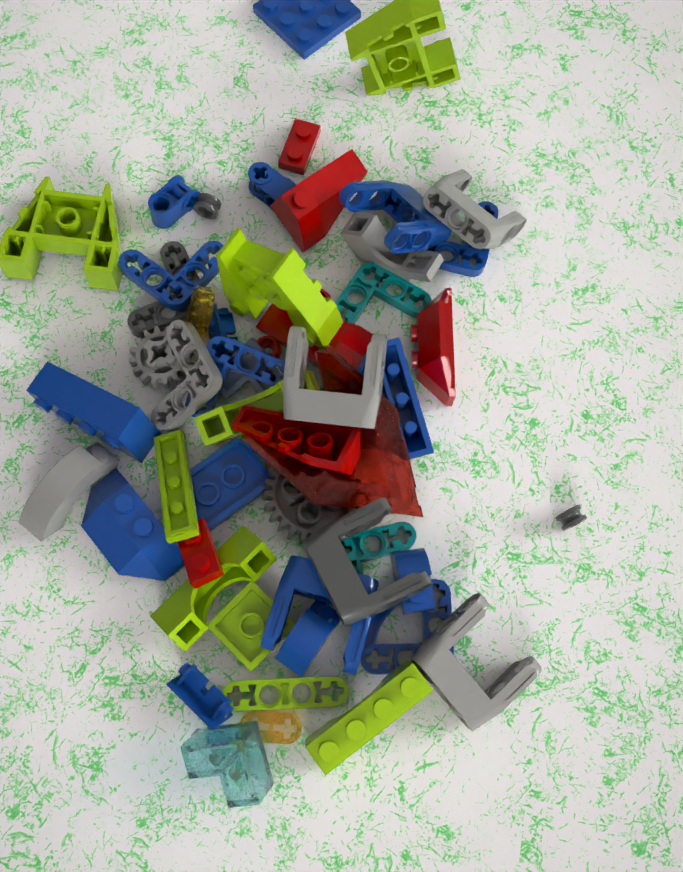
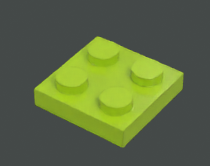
(242, 625)

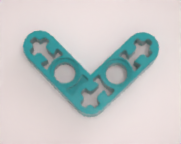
(371, 288)
(360, 554)

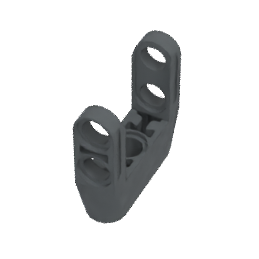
(339, 574)

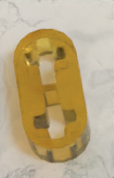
(201, 309)
(277, 719)

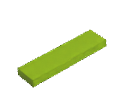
(176, 487)

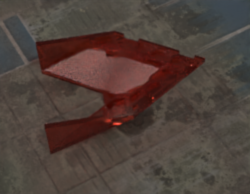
(384, 459)

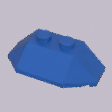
(400, 391)
(128, 531)

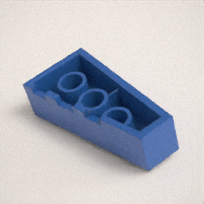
(94, 411)

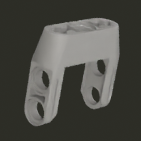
(479, 228)
(327, 406)
(454, 682)

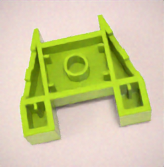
(396, 51)
(68, 226)
(258, 274)

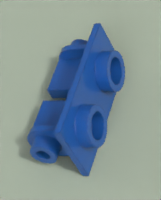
(222, 325)
(207, 704)

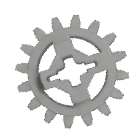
(158, 370)

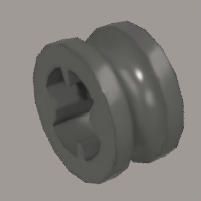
(207, 206)
(571, 517)

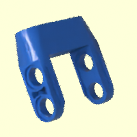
(405, 205)
(303, 580)

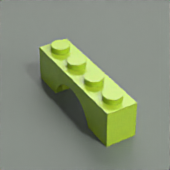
(216, 424)
(185, 611)
(368, 718)

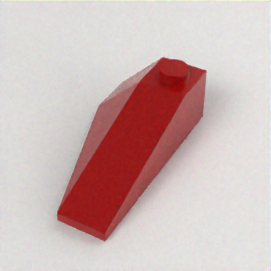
(314, 203)
(349, 341)
(315, 444)

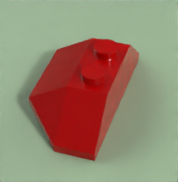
(435, 348)

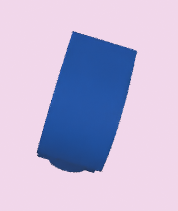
(413, 562)
(308, 637)

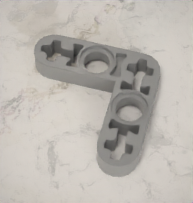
(193, 383)

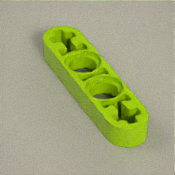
(285, 688)

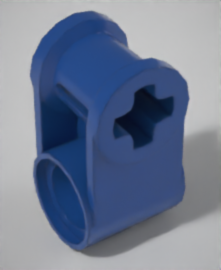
(267, 187)
(175, 199)

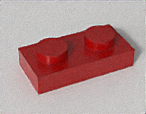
(299, 146)
(201, 557)

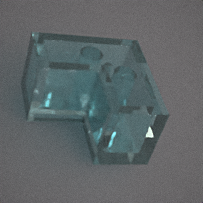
(236, 756)

